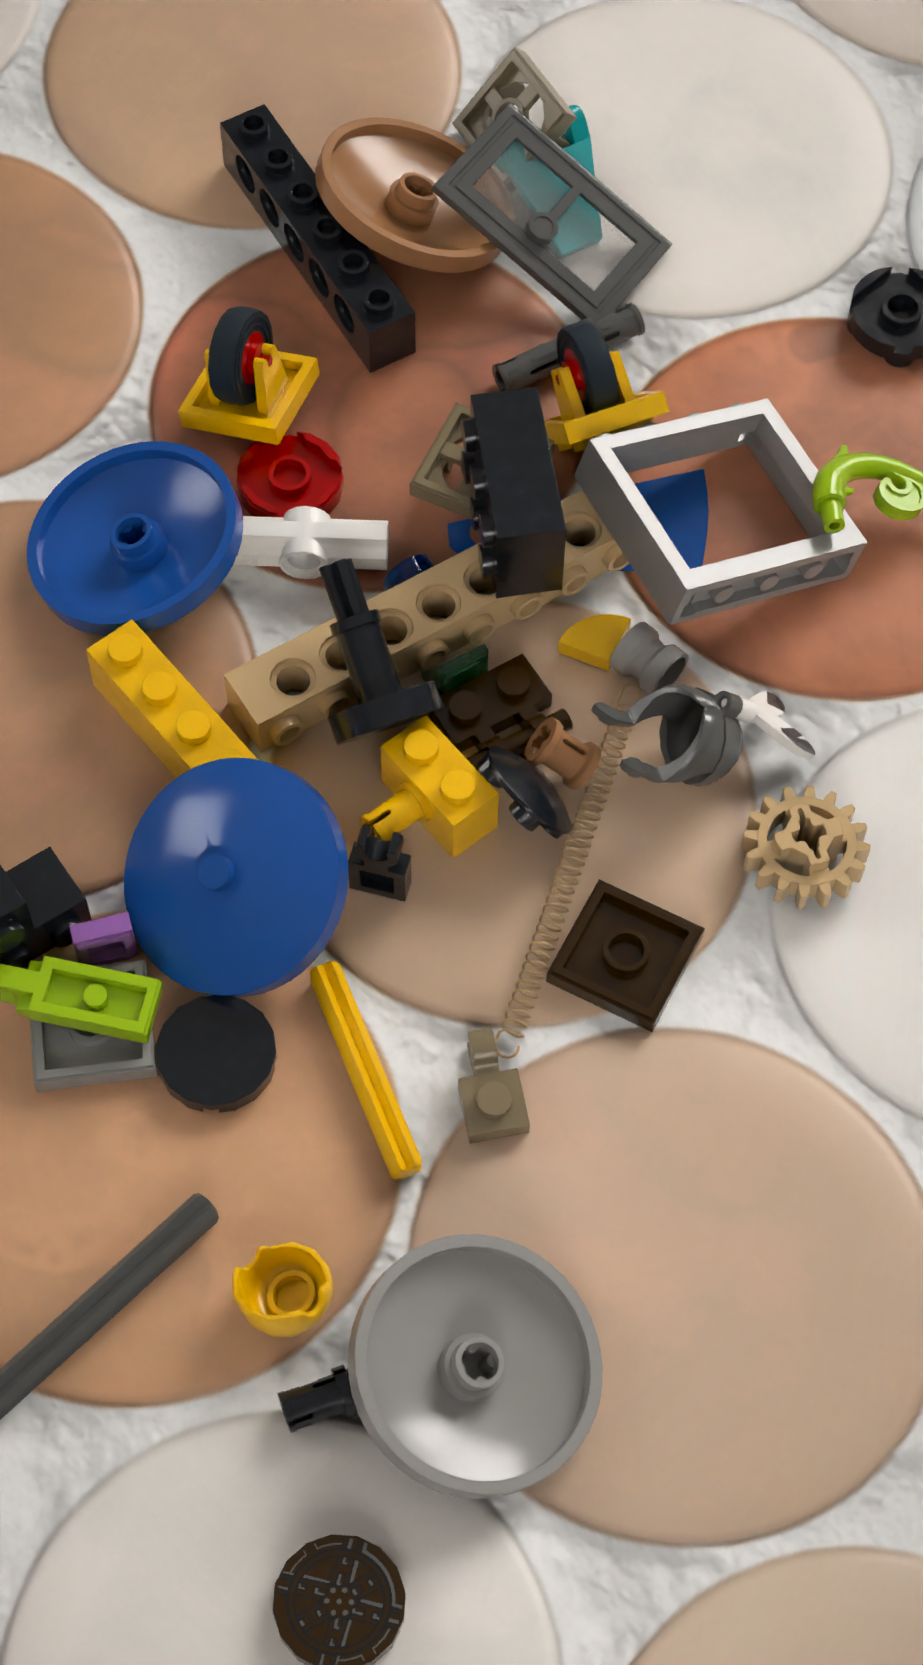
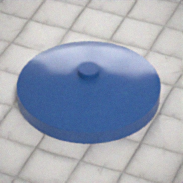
(135, 537)
(236, 877)

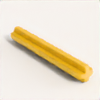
(366, 1071)

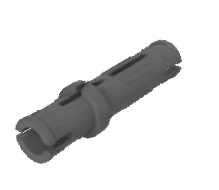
(539, 361)

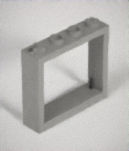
(730, 583)

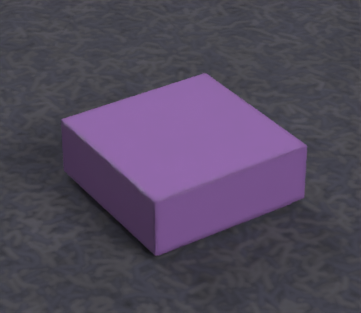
(104, 940)

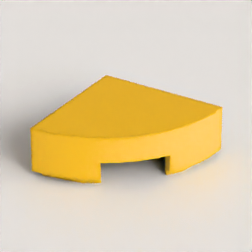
(594, 639)

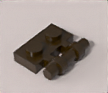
(494, 703)

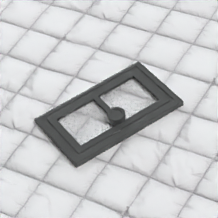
(551, 216)

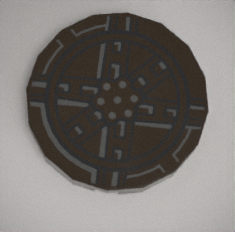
(339, 1602)

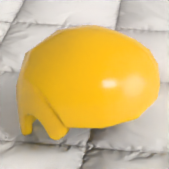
(283, 1289)

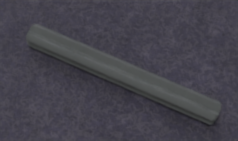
(104, 1300)

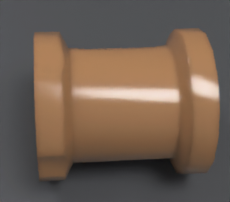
(563, 753)

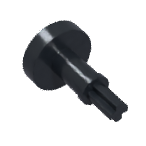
(369, 664)

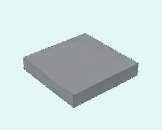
(83, 1058)

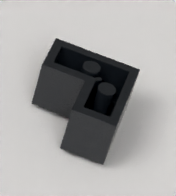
(38, 908)

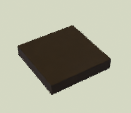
(625, 955)

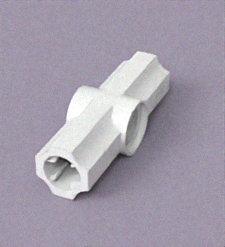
(311, 539)

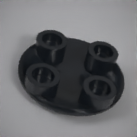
(533, 794)

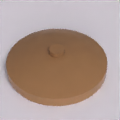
(379, 189)

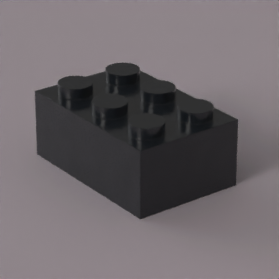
(513, 492)

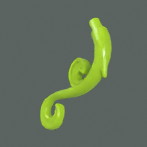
(896, 496)

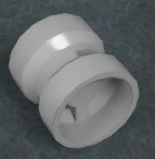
(647, 659)

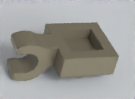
(491, 1098)

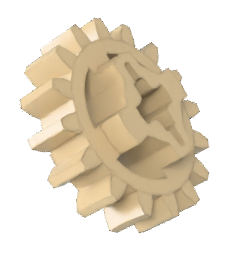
(794, 865)

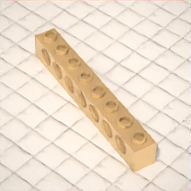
(447, 590)

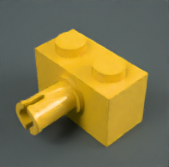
(433, 787)

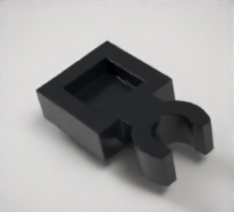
(379, 866)

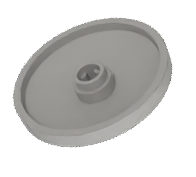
(475, 1366)

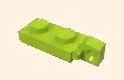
(83, 997)

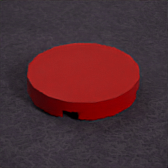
(289, 475)

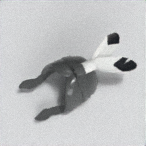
(701, 731)

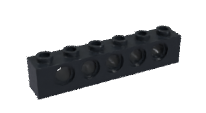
(329, 258)

